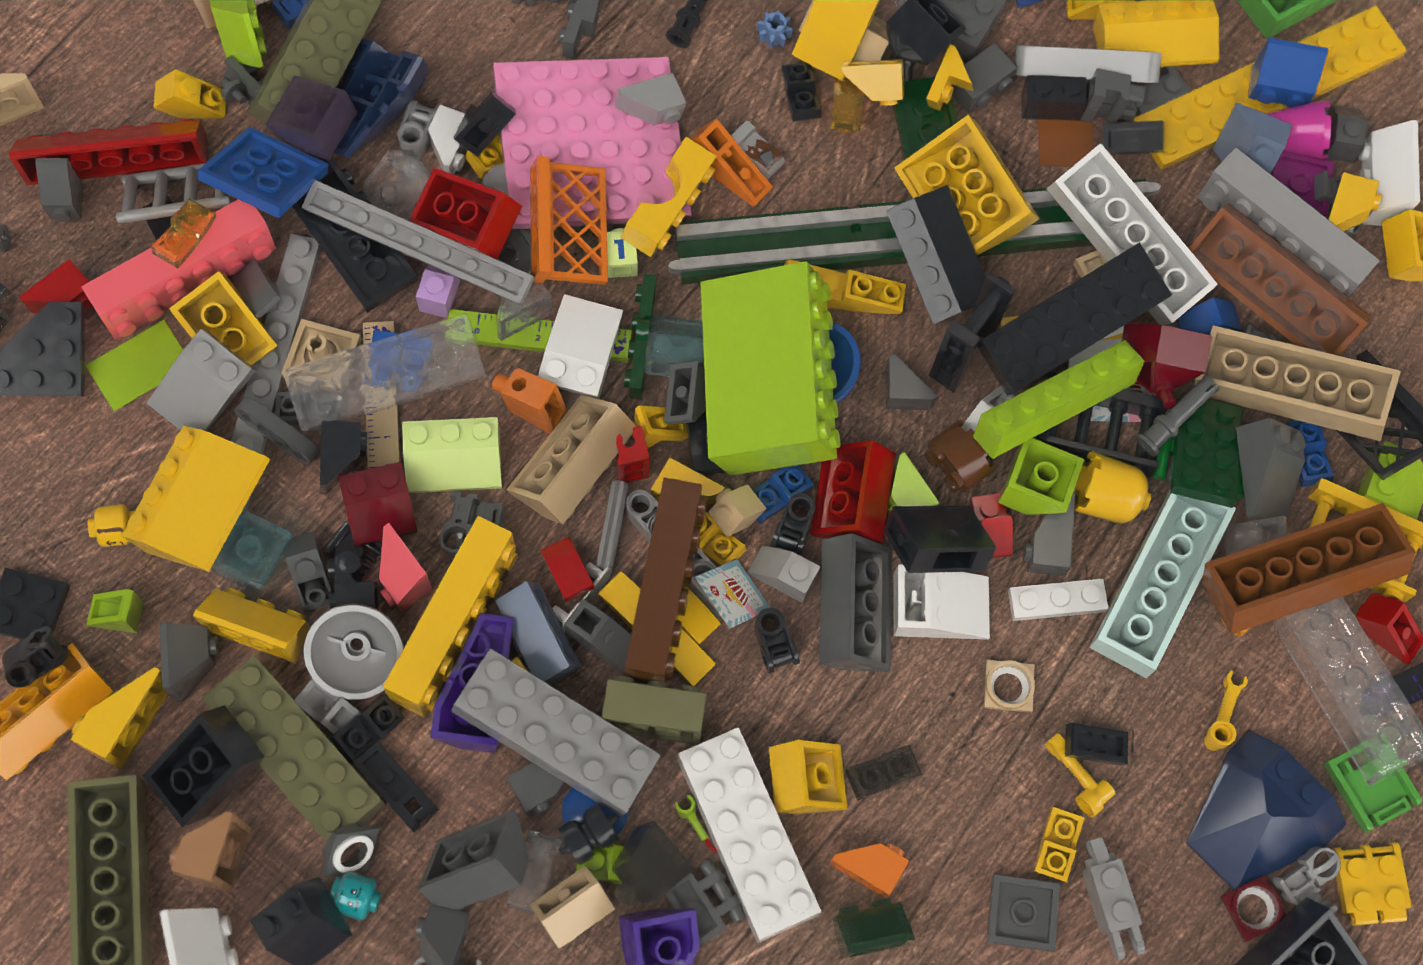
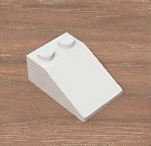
(581, 346)
(198, 937)

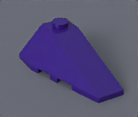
(489, 632)
(660, 937)

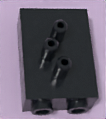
(939, 539)

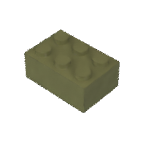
(654, 710)

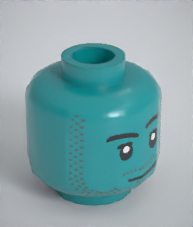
(355, 895)

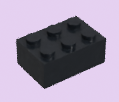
(203, 765)

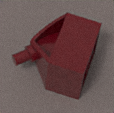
(1170, 357)

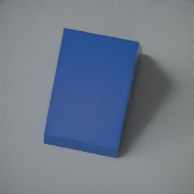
(1208, 314)

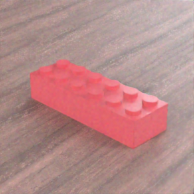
(149, 286)

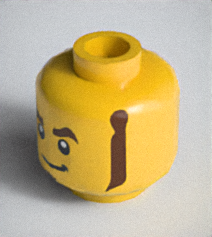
(109, 525)

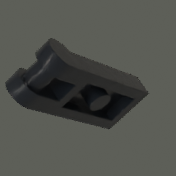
(394, 785)

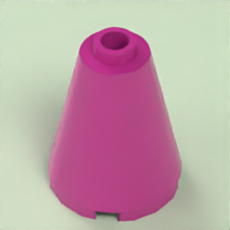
(1309, 128)

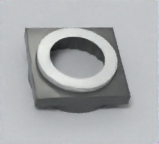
(341, 840)

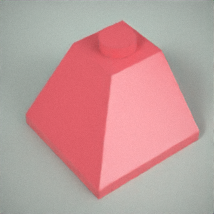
(400, 572)

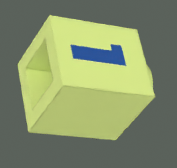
(620, 256)

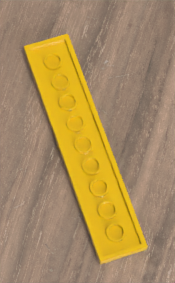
(1199, 116)

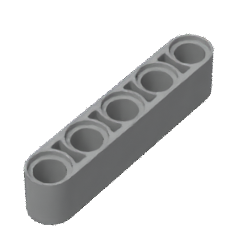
(1084, 62)
(644, 524)

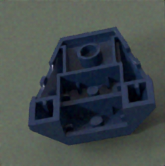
(379, 90)
(1262, 813)

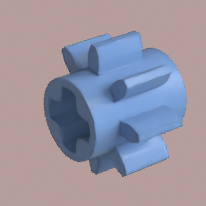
(774, 29)

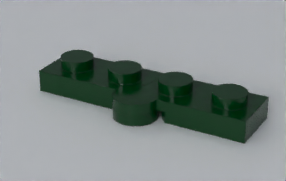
(641, 324)

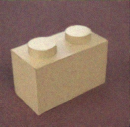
(572, 907)

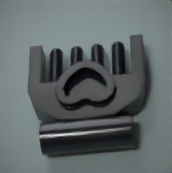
(343, 541)

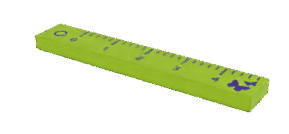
(531, 338)

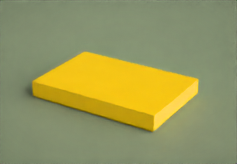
(834, 33)

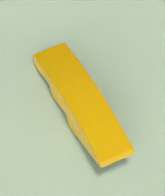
(623, 596)

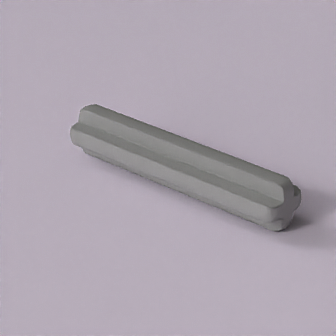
(612, 525)

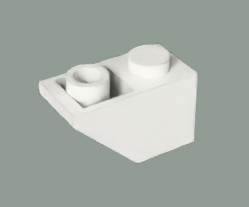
(441, 134)

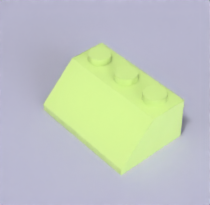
(452, 455)

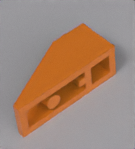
(732, 164)

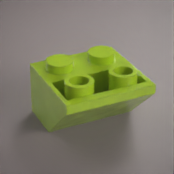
(240, 30)

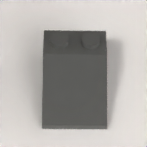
(1270, 466)

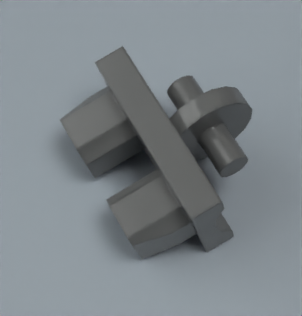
(239, 82)

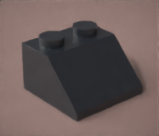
(340, 451)
(302, 924)

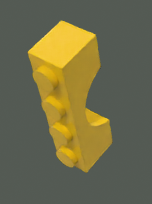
(651, 222)

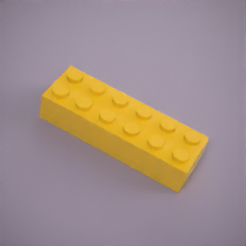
(451, 616)

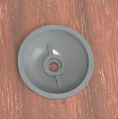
(349, 669)

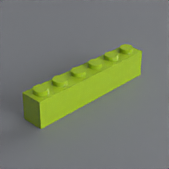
(1058, 399)

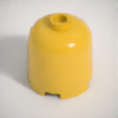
(1111, 489)

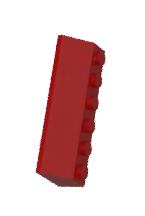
(115, 150)

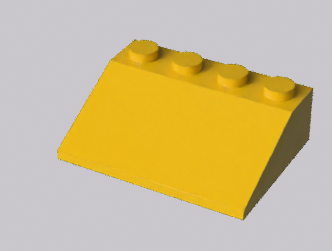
(978, 180)
(195, 498)

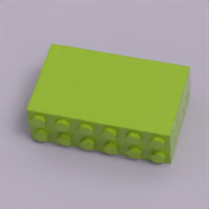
(769, 369)

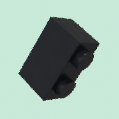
(1053, 97)

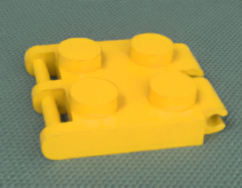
(1373, 885)

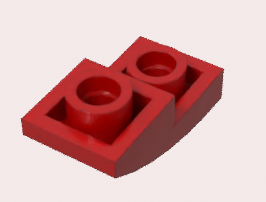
(567, 569)

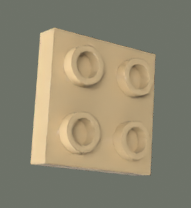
(318, 341)

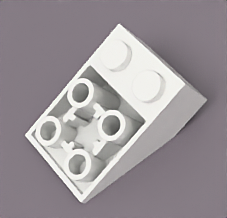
(941, 605)

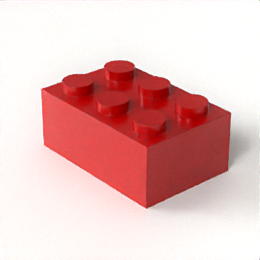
(466, 212)

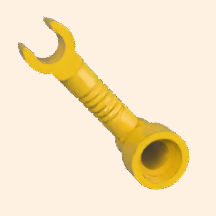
(1222, 727)
(1095, 794)

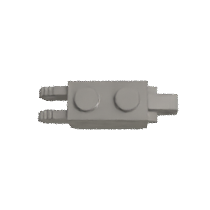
(1112, 898)

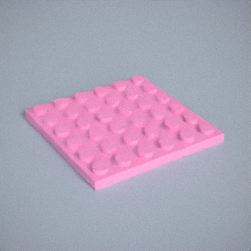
(571, 117)

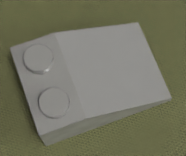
(200, 383)

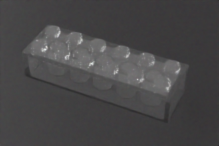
(385, 373)
(1353, 688)

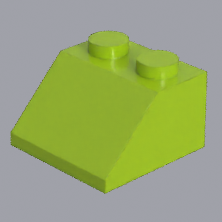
(1041, 479)
(1399, 491)

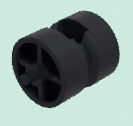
(593, 831)

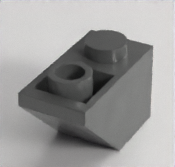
(308, 571)

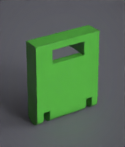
(1378, 802)

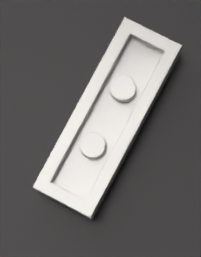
(1057, 599)

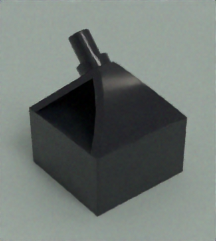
(921, 32)

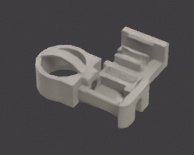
(1301, 886)

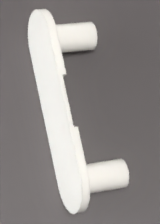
(601, 579)

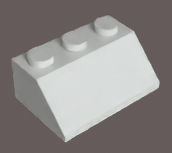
(1392, 159)

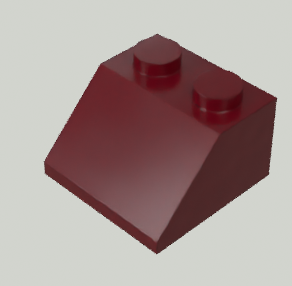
(374, 500)

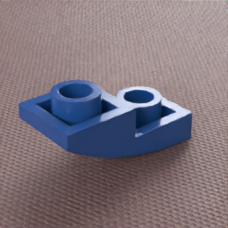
(1316, 463)
(780, 488)

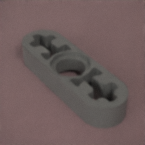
(276, 430)

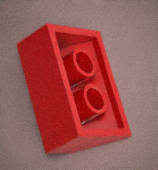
(854, 492)

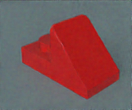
(995, 522)

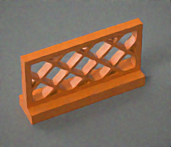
(543, 216)

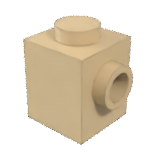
(736, 509)

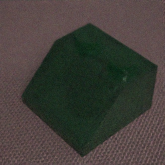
(872, 929)

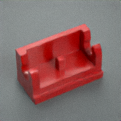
(633, 460)

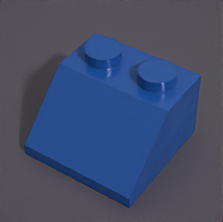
(1286, 72)

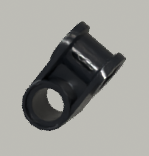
(793, 530)
(776, 646)
(36, 655)

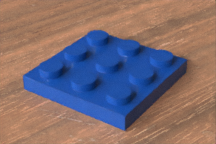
(262, 172)

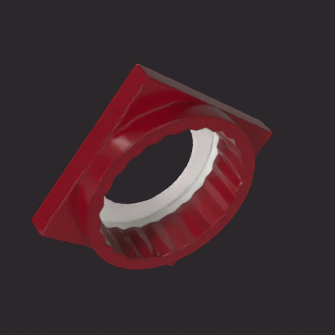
(1274, 908)

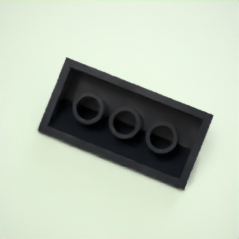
(938, 252)

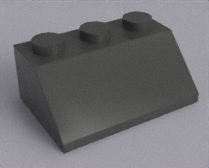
(476, 863)

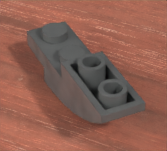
(582, 21)

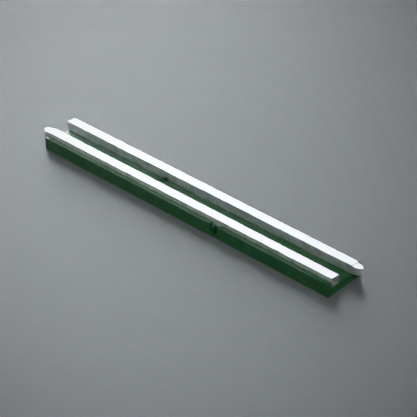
(842, 238)

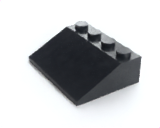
(1306, 937)

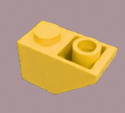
(188, 97)

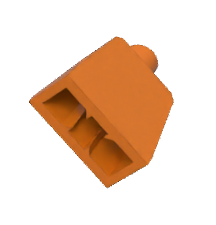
(531, 398)

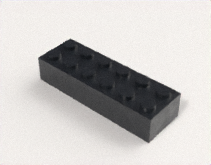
(1073, 319)

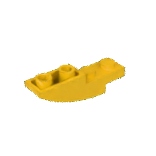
(861, 291)

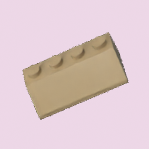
(572, 458)

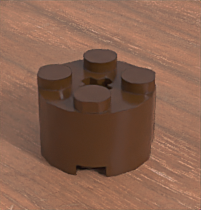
(959, 458)

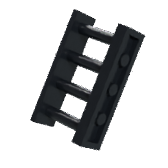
(962, 339)
(1124, 402)

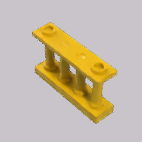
(1332, 496)

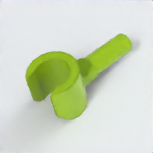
(692, 817)

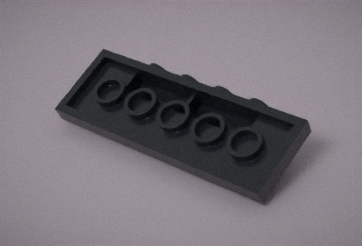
(365, 265)

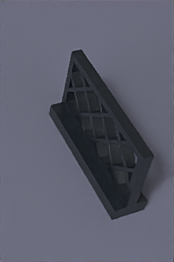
(1409, 413)

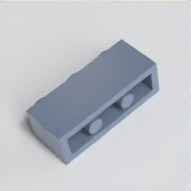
(538, 633)

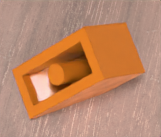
(873, 866)

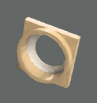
(1023, 672)

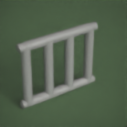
(160, 208)

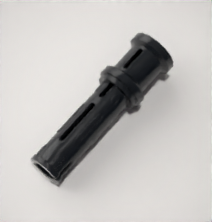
(688, 18)

